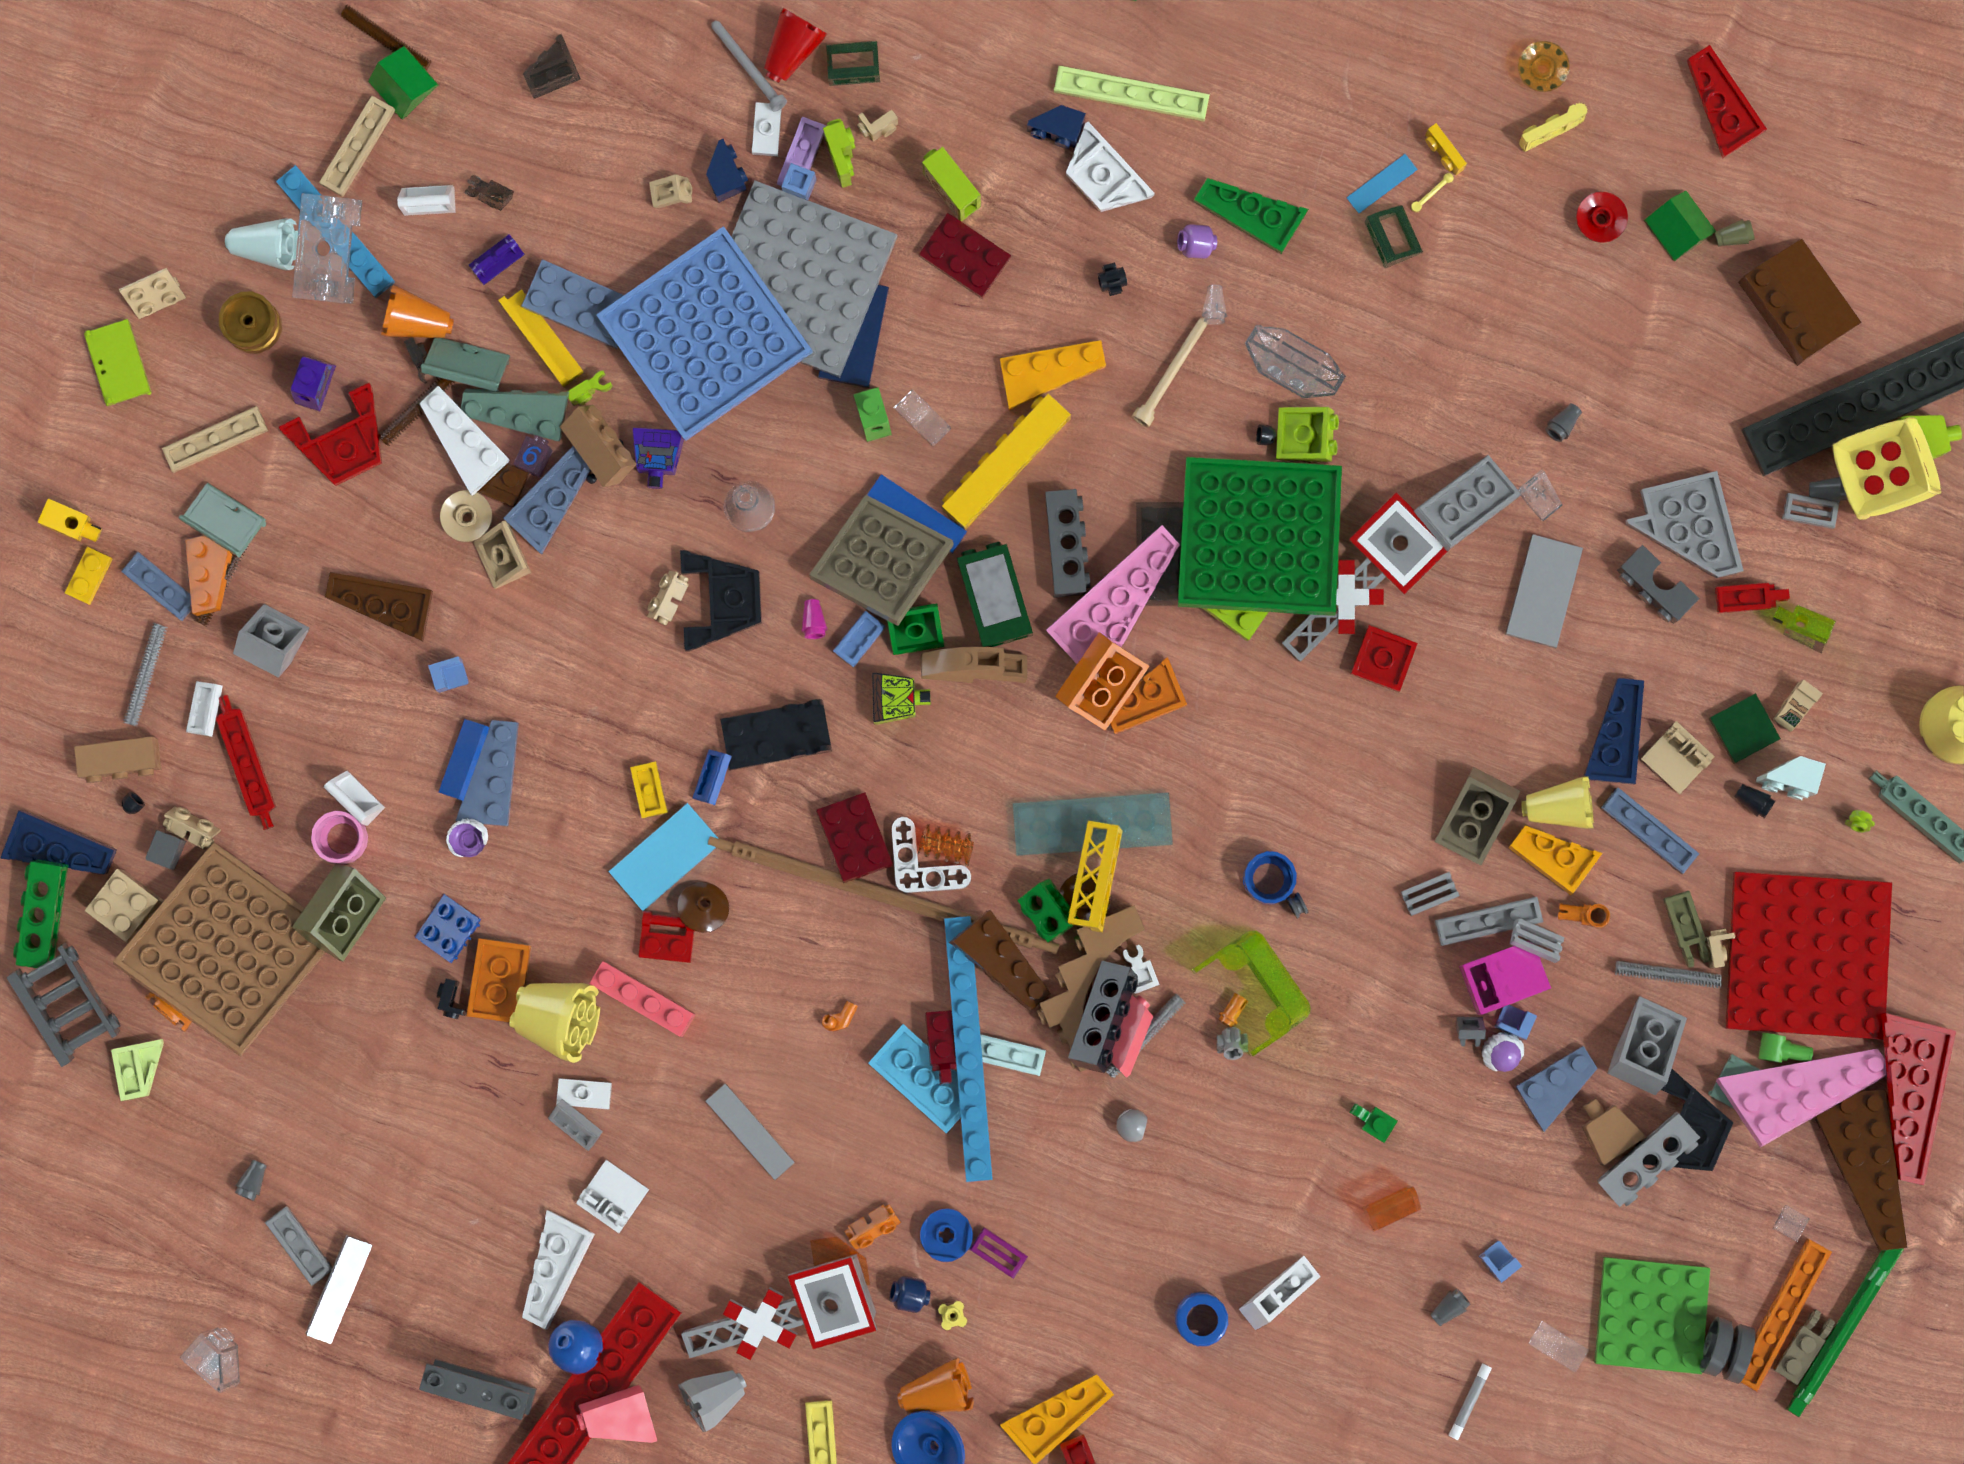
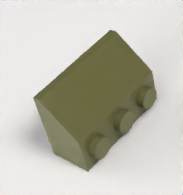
(339, 911)

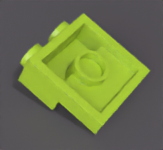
(840, 146)
(1306, 434)

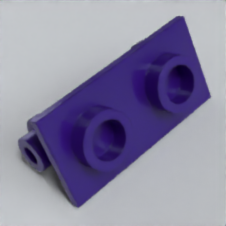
(496, 259)

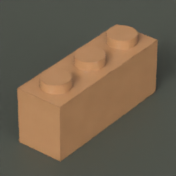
(598, 445)
(117, 759)

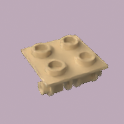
(152, 293)
(1677, 757)

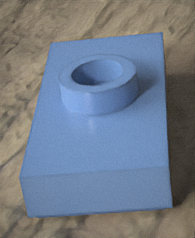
(859, 639)

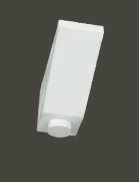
(1279, 1293)

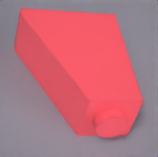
(1132, 1035)
(618, 1417)

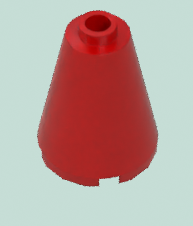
(791, 45)

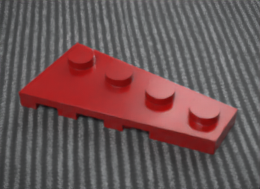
(1725, 105)

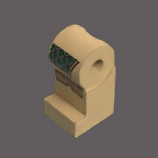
(1797, 705)

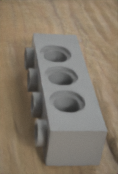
(1633, 1162)

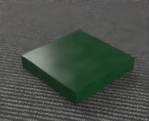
(1744, 728)

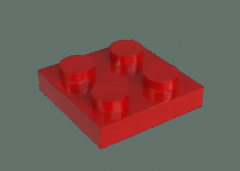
(1384, 658)

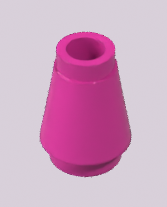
(813, 620)

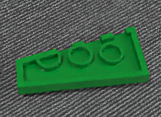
(1258, 216)

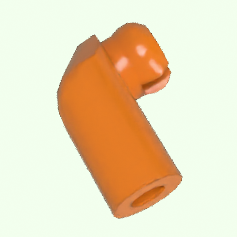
(840, 1020)

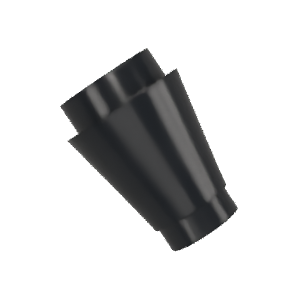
(1755, 800)

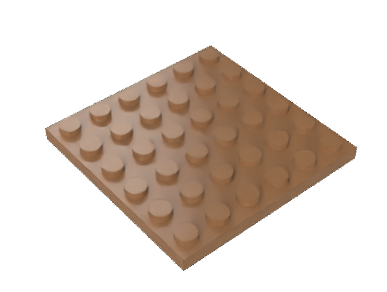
(222, 950)

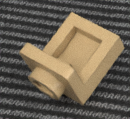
(883, 126)

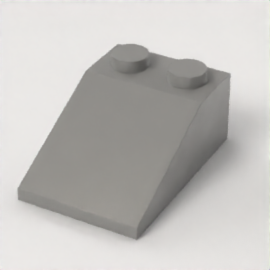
(1647, 1046)

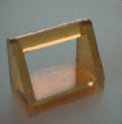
(1392, 1207)

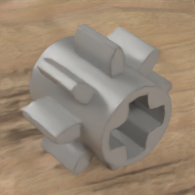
(1232, 1043)

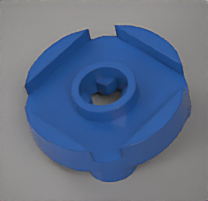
(936, 1223)

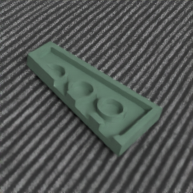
(526, 412)

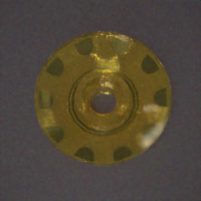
(1551, 57)

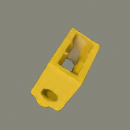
(58, 516)

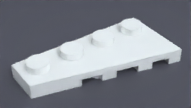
(467, 446)
(558, 1259)

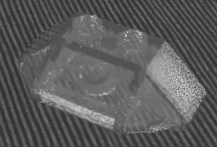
(1293, 362)

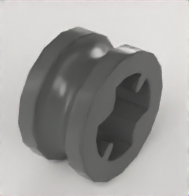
(1297, 905)

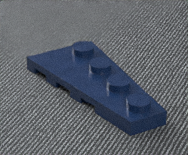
(1617, 742)

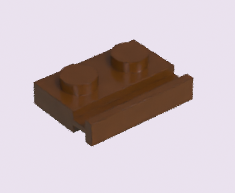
(505, 485)

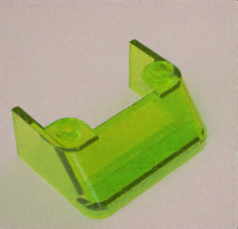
(1290, 1001)

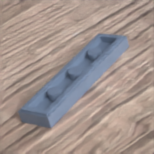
(1649, 830)

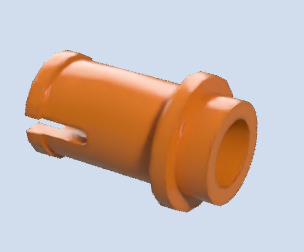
(1233, 1010)

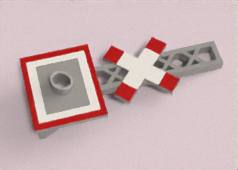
(1400, 567)
(835, 1280)

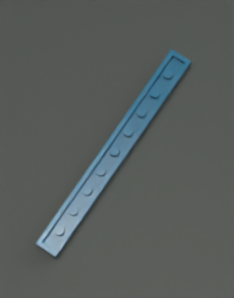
(968, 1056)

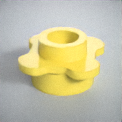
(958, 1320)

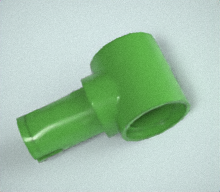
(1777, 1048)

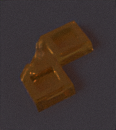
(834, 1248)

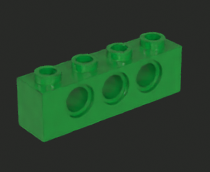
(54, 876)

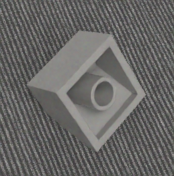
(270, 640)

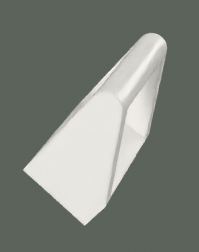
(427, 200)
(354, 797)

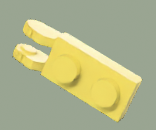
(1553, 127)

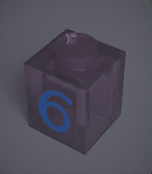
(533, 455)

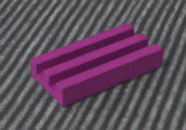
(980, 1240)

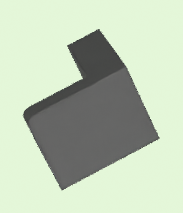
(165, 850)

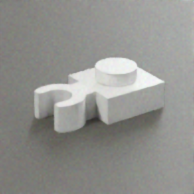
(1145, 971)

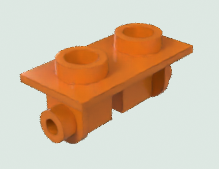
(863, 1234)

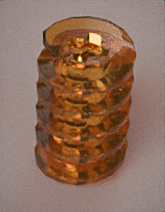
(946, 844)

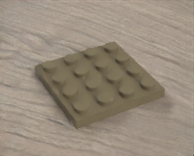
(881, 560)

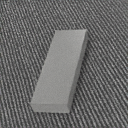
(299, 1245)

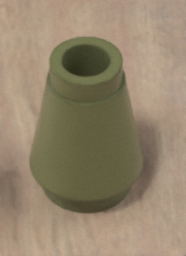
(1735, 234)

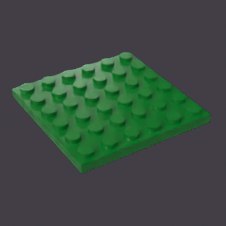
(1260, 536)

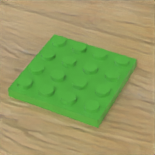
(1652, 1315)

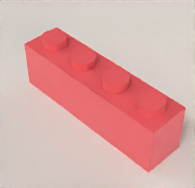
(642, 999)

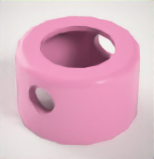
(323, 827)

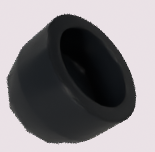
(1265, 435)
(132, 803)

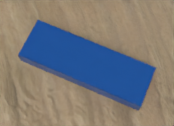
(464, 759)

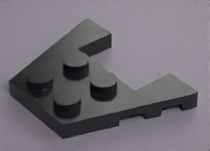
(733, 599)
(1704, 1119)

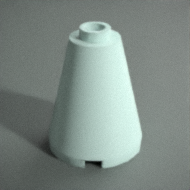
(267, 243)

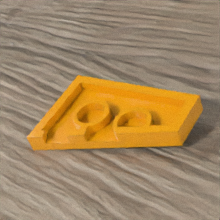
(1556, 859)

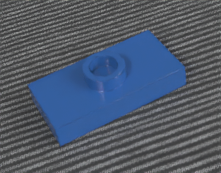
(712, 777)

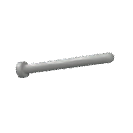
(776, 101)

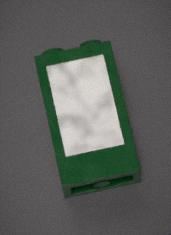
(994, 595)

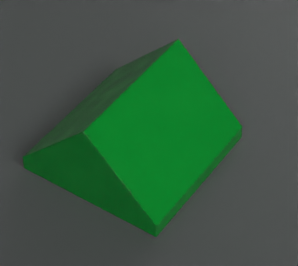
(402, 81)
(1679, 225)
(917, 630)

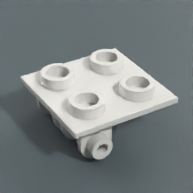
(612, 1196)

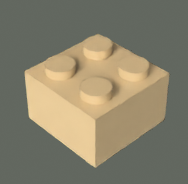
(124, 905)

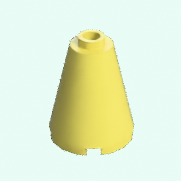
(1562, 805)

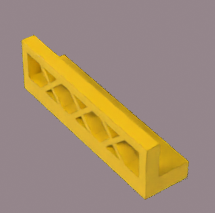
(542, 339)
(1105, 876)

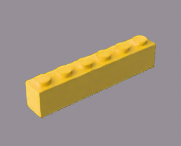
(1006, 461)

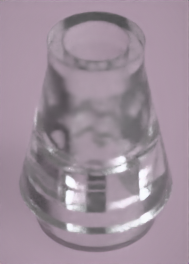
(1214, 308)

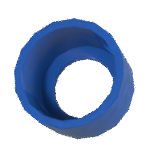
(1288, 872)
(1187, 1304)

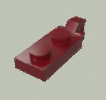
(941, 1043)

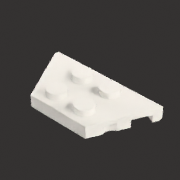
(1104, 174)

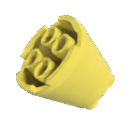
(1943, 724)
(557, 1017)

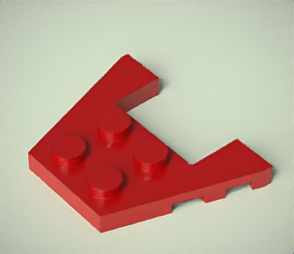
(346, 449)

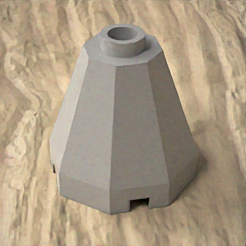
(712, 1396)

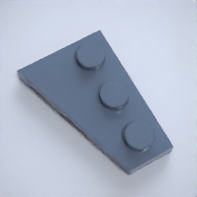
(1556, 1085)

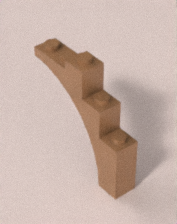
(1078, 974)

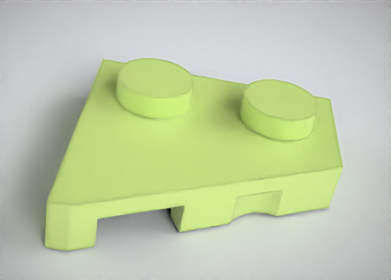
(136, 1068)

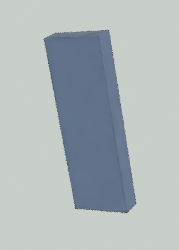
(159, 585)

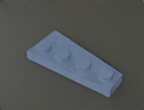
(547, 502)
(492, 781)

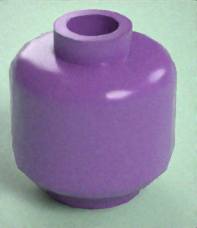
(1196, 241)

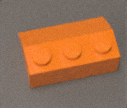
(1102, 681)

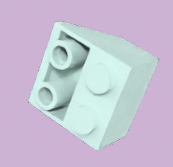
(1797, 777)

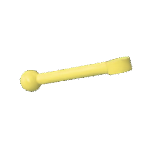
(1416, 206)

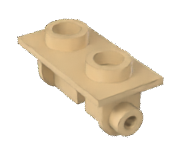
(661, 605)
(180, 821)

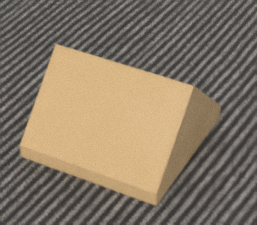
(502, 555)

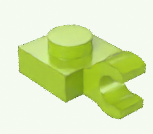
(582, 392)

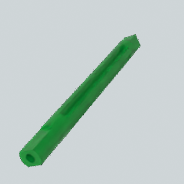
(1843, 1330)

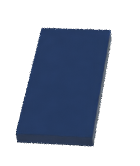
(862, 356)

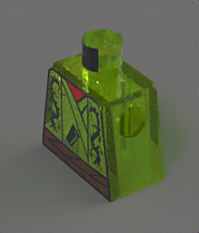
(1816, 628)

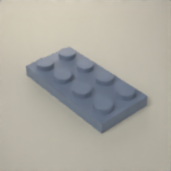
(570, 301)

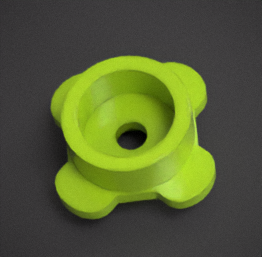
(1860, 821)

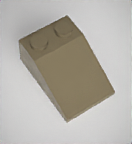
(1477, 816)

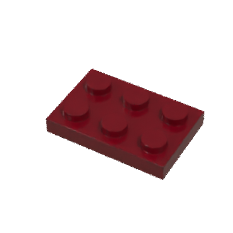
(965, 255)
(854, 837)

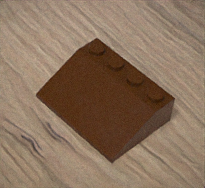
(1799, 301)

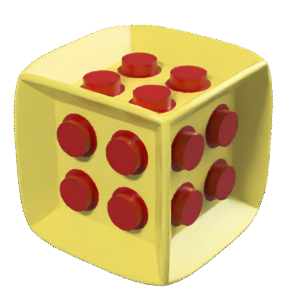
(1886, 468)

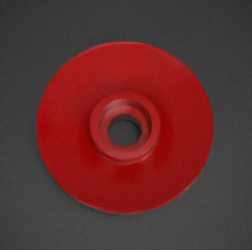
(1610, 208)

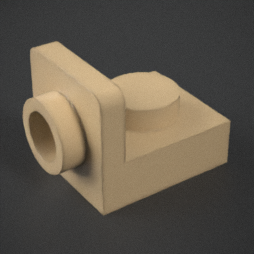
(670, 191)
(1716, 951)

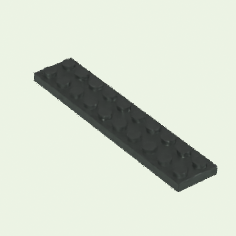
(1857, 405)

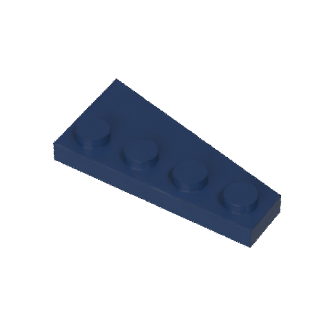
(43, 840)

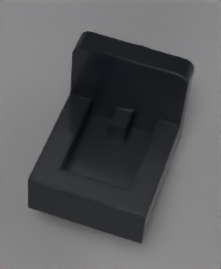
(447, 994)

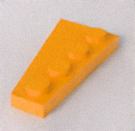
(1039, 372)
(1051, 1421)

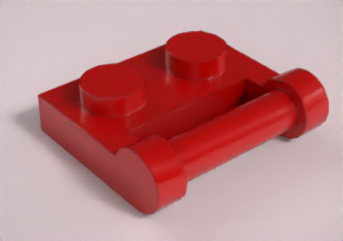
(665, 946)

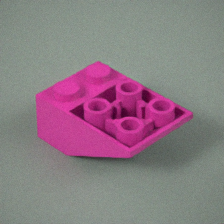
(1503, 978)

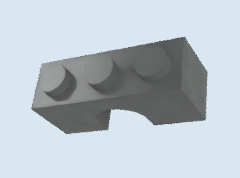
(1639, 572)

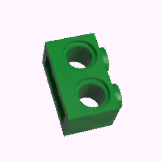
(1052, 906)

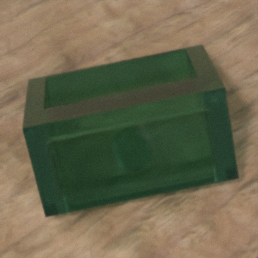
(853, 75)
(1381, 241)

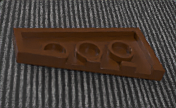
(389, 603)
(996, 953)

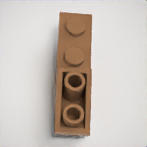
(968, 663)

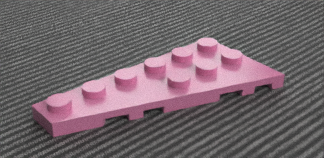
(1117, 598)
(1790, 1095)

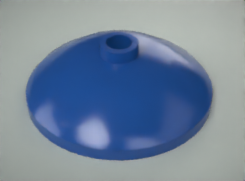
(915, 1440)

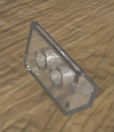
(215, 1359)

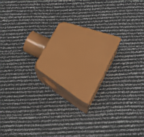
(1609, 1131)

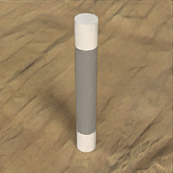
(1470, 1401)

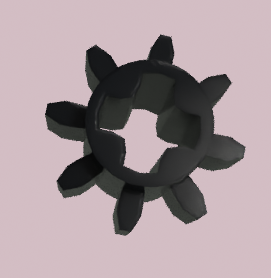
(1112, 279)

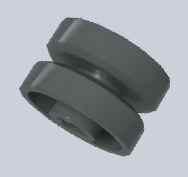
(1727, 1350)

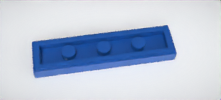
(907, 504)

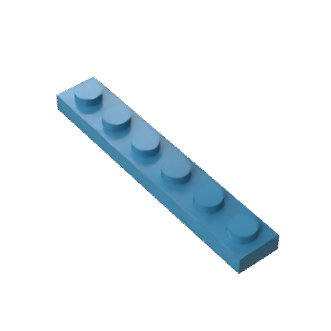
(361, 260)

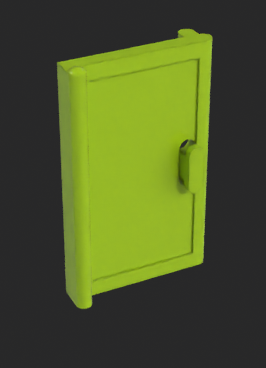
(121, 367)

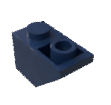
(1059, 125)
(723, 173)

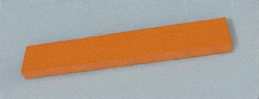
(1785, 1311)

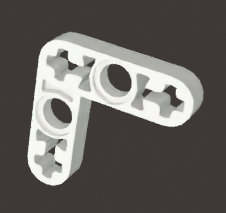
(911, 867)

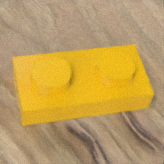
(1450, 156)
(88, 575)
(649, 790)

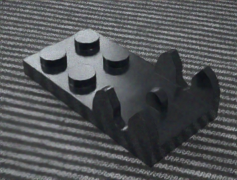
(776, 734)

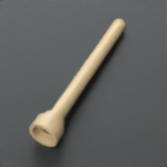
(1145, 413)

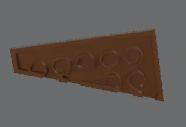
(1864, 1152)

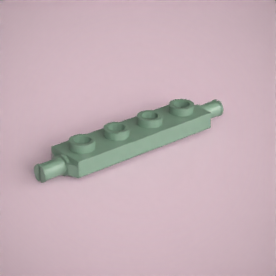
(1922, 815)

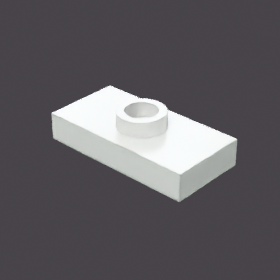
(766, 130)
(204, 709)
(584, 1093)

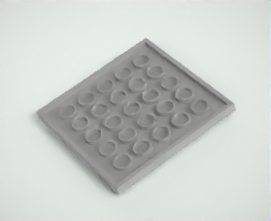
(815, 266)

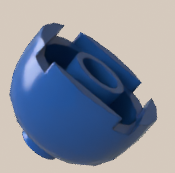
(575, 1346)

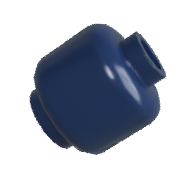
(909, 1294)

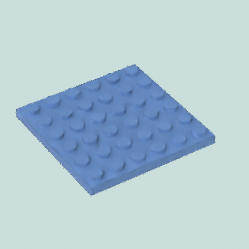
(704, 333)

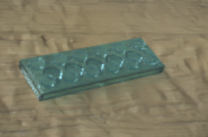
(1062, 824)

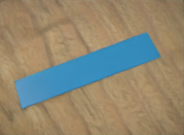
(1382, 183)

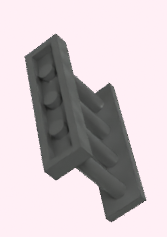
(50, 1027)
(478, 1389)

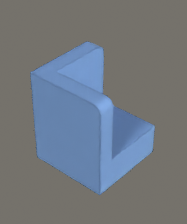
(799, 181)
(448, 674)
(1515, 1021)
(1500, 1261)

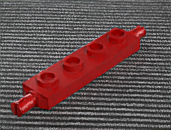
(245, 762)

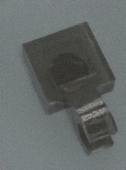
(490, 193)
(417, 353)

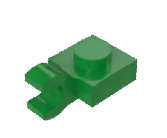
(1376, 1123)

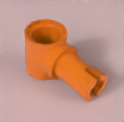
(1583, 914)

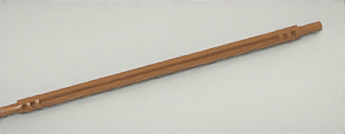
(867, 889)

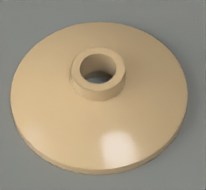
(456, 507)

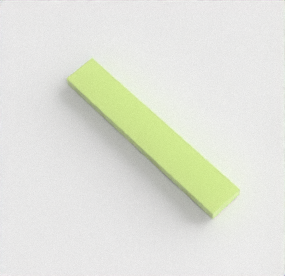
(1131, 93)

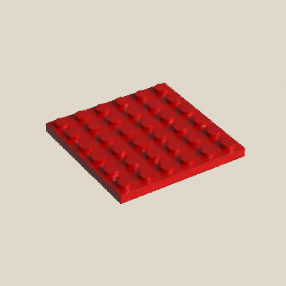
(1808, 955)

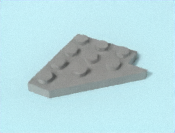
(1692, 523)

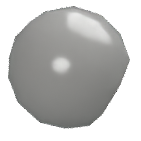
(1132, 1125)

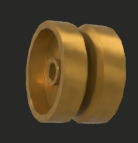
(247, 307)

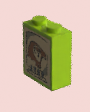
(951, 183)

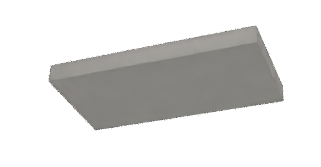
(1467, 502)
(1544, 591)

